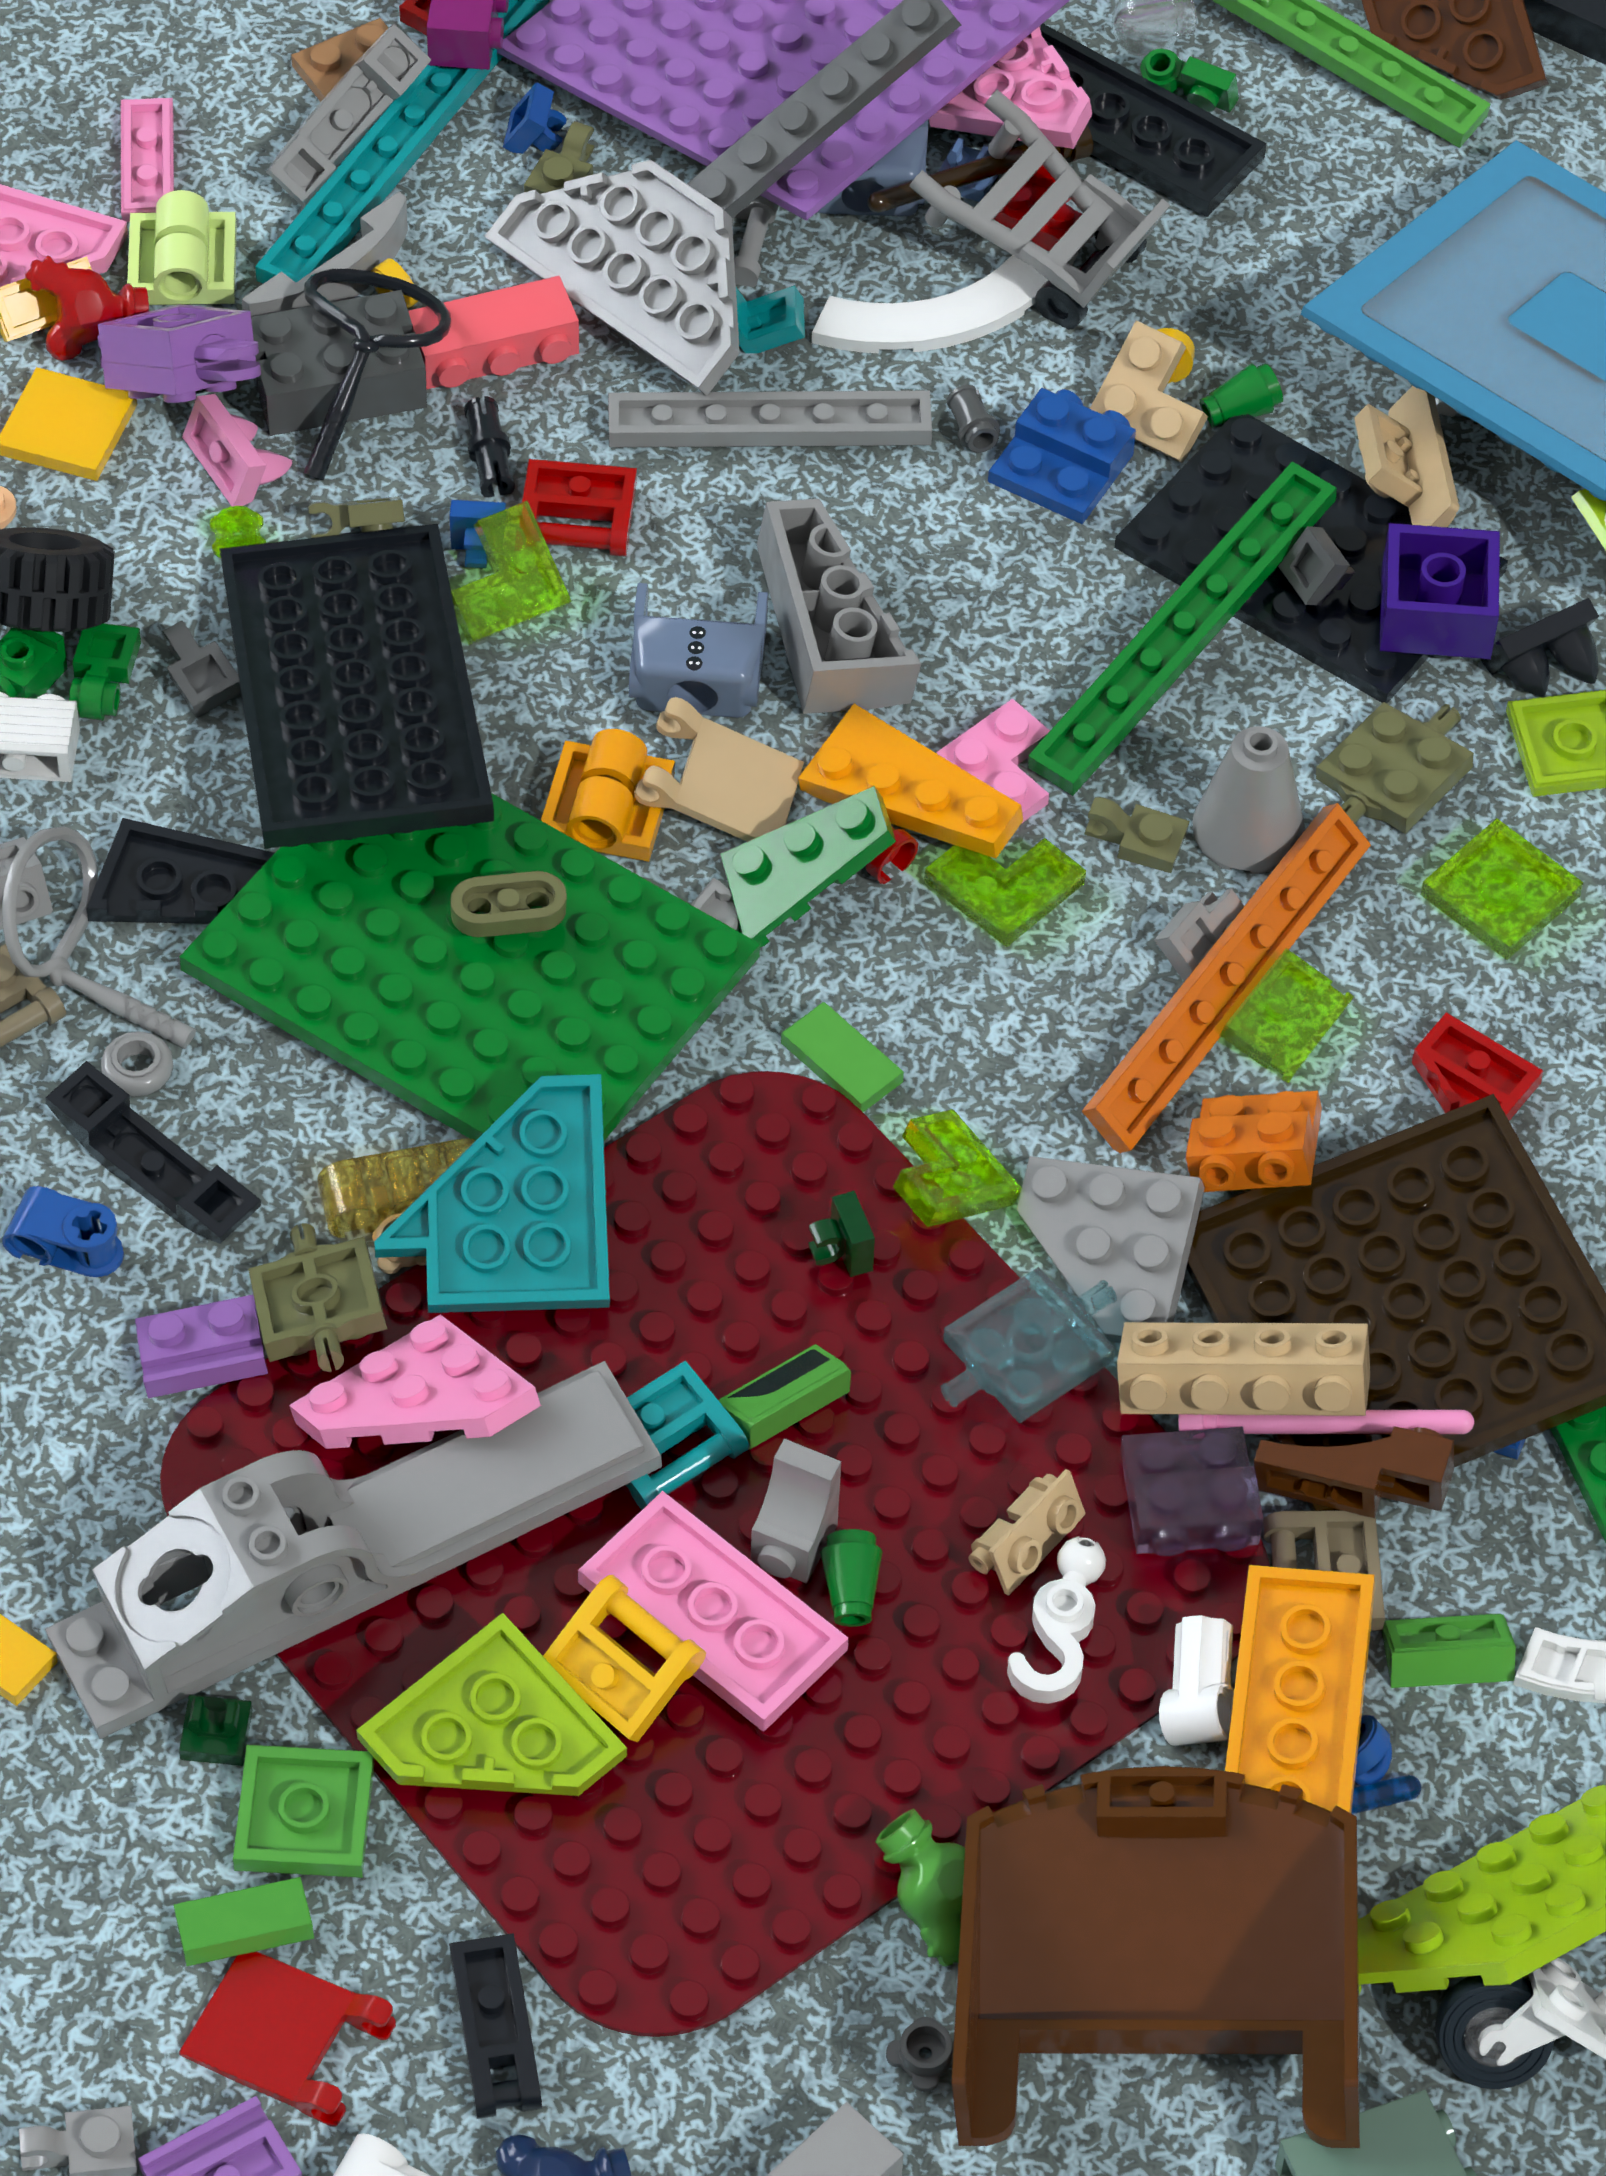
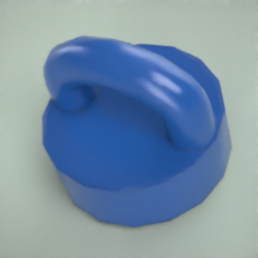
(1373, 1751)

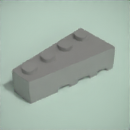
(827, 615)

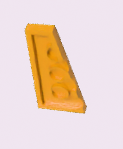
(916, 784)

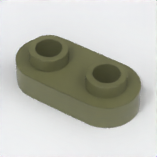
(508, 904)

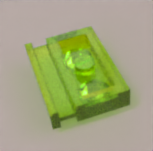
(1286, 1015)

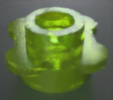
(235, 520)

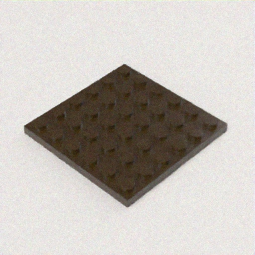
(1446, 1258)

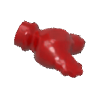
(82, 304)

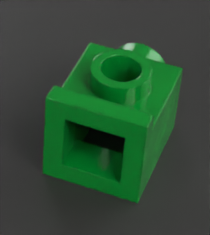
(30, 662)

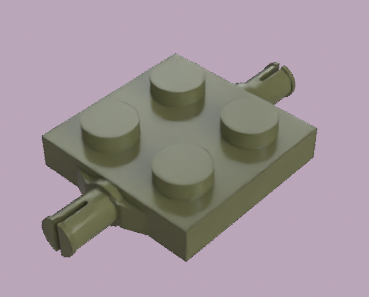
(1396, 766)
(317, 1298)

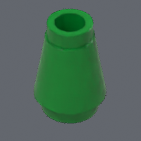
(1248, 392)
(851, 1574)

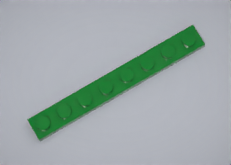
(1181, 629)

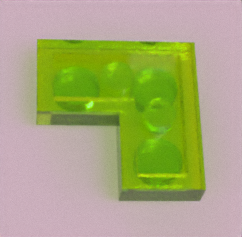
(523, 582)
(1005, 899)
(957, 1172)

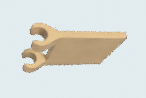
(726, 778)

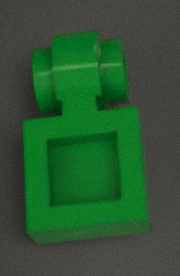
(1201, 82)
(103, 657)

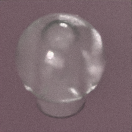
(1152, 24)

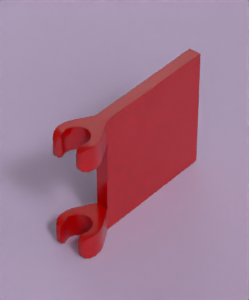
(274, 2028)

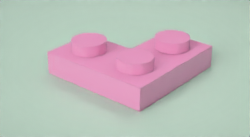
(996, 748)

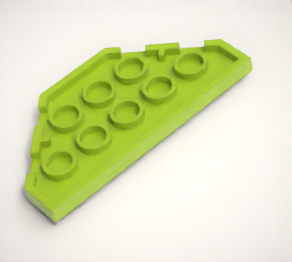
(1498, 1910)

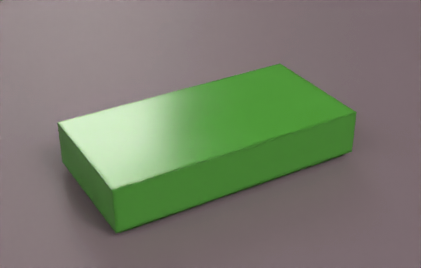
(842, 1057)
(243, 1921)

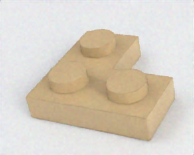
(1136, 391)

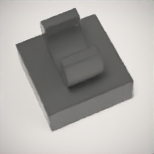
(1315, 566)

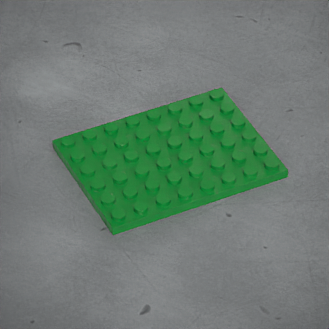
(367, 967)

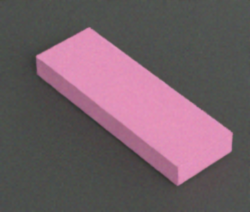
(146, 154)

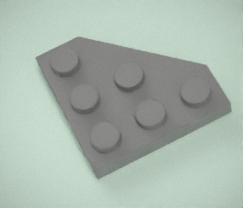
(1116, 1229)

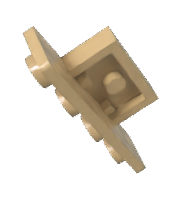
(1409, 457)

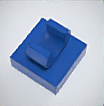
(533, 122)
(462, 530)

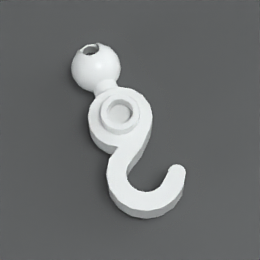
(1061, 1619)

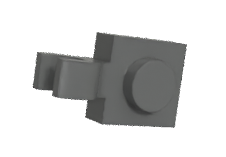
(200, 674)

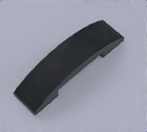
(146, 1159)

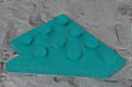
(519, 1210)

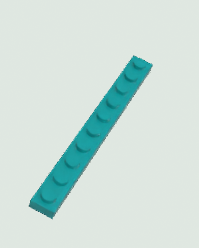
(380, 161)

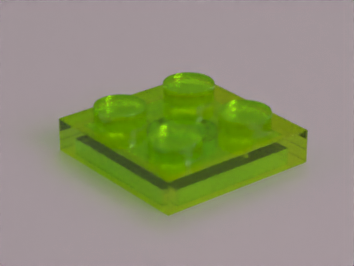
(1501, 889)

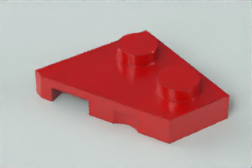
(1467, 1066)

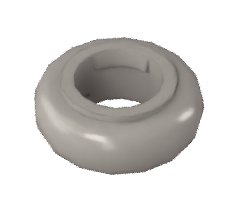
(143, 1081)

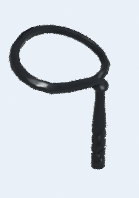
(364, 345)

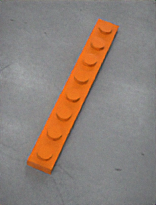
(1225, 978)

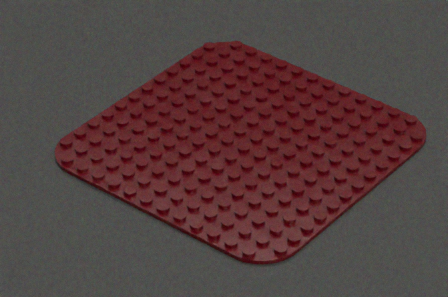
(713, 1843)

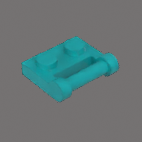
(672, 1411)

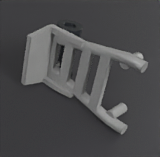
(1116, 223)

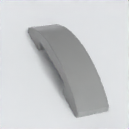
(347, 114)
(381, 238)

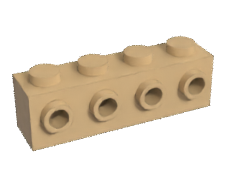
(1244, 1368)

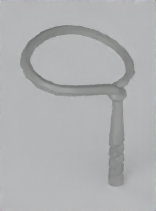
(58, 966)

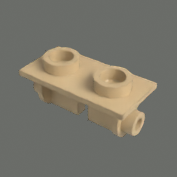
(1042, 1518)

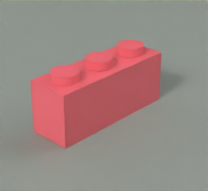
(499, 332)

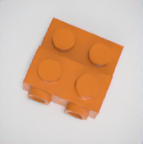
(1255, 1141)

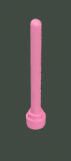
(1373, 1423)

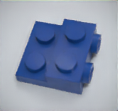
(1064, 454)

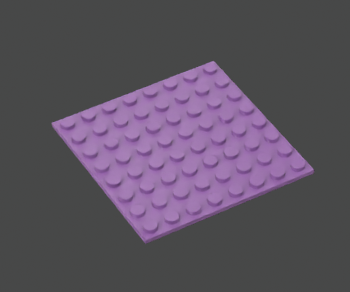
(718, 67)

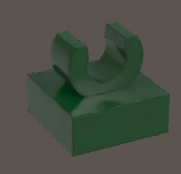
(844, 1236)
(215, 1730)

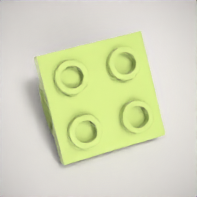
(183, 252)

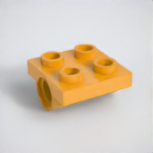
(596, 799)

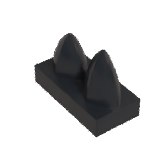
(1568, 640)

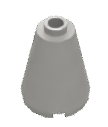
(1250, 805)

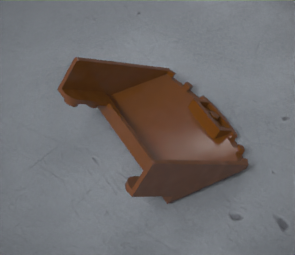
(1158, 1924)

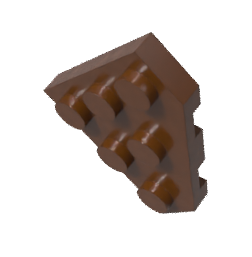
(1469, 40)

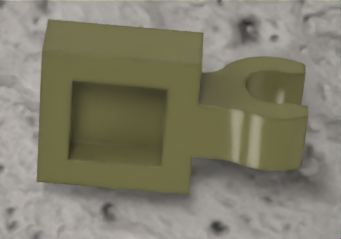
(570, 164)
(368, 514)
(1144, 838)

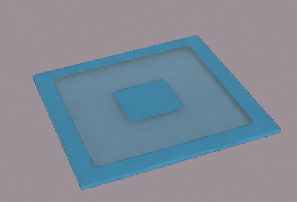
(1495, 309)

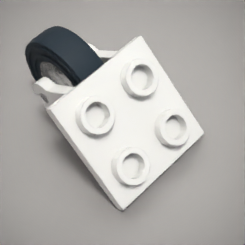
(1508, 2031)

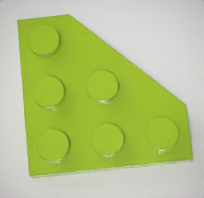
(493, 1723)

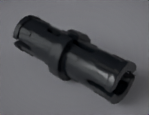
(489, 447)

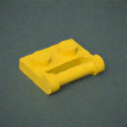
(607, 1673)

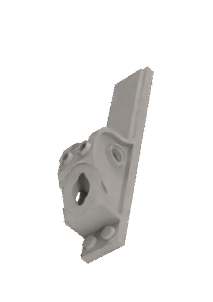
(301, 1552)

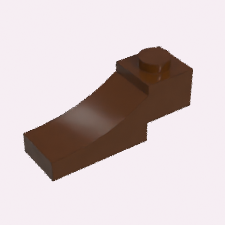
(1405, 1467)

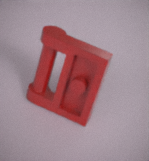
(582, 493)

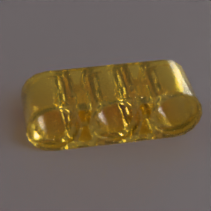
(376, 1186)

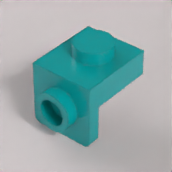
(770, 320)

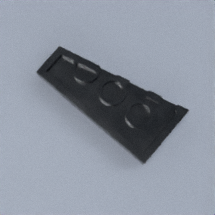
(170, 876)

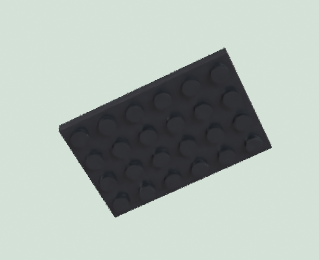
(1216, 492)

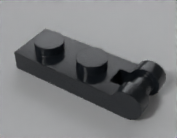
(495, 2023)

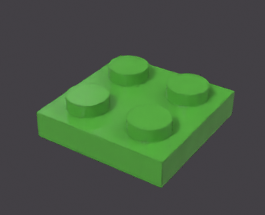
(304, 1811)

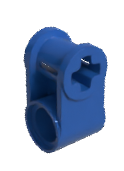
(62, 1231)

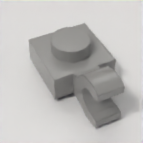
(1197, 929)
(93, 2144)

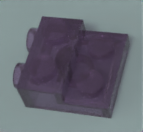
(1191, 1491)

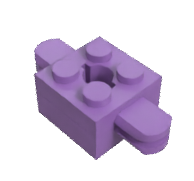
(178, 352)

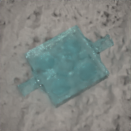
(1029, 1344)

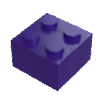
(1440, 591)

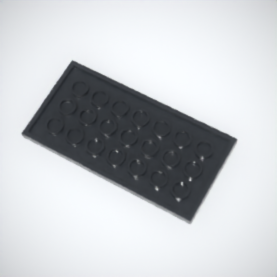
(354, 687)

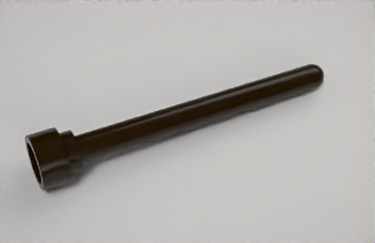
(970, 173)

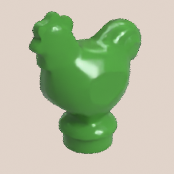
(928, 1883)

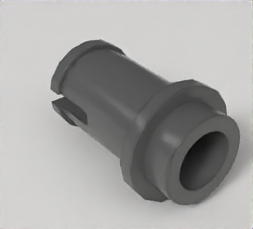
(977, 428)

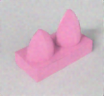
(226, 452)

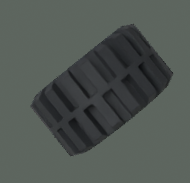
(54, 579)

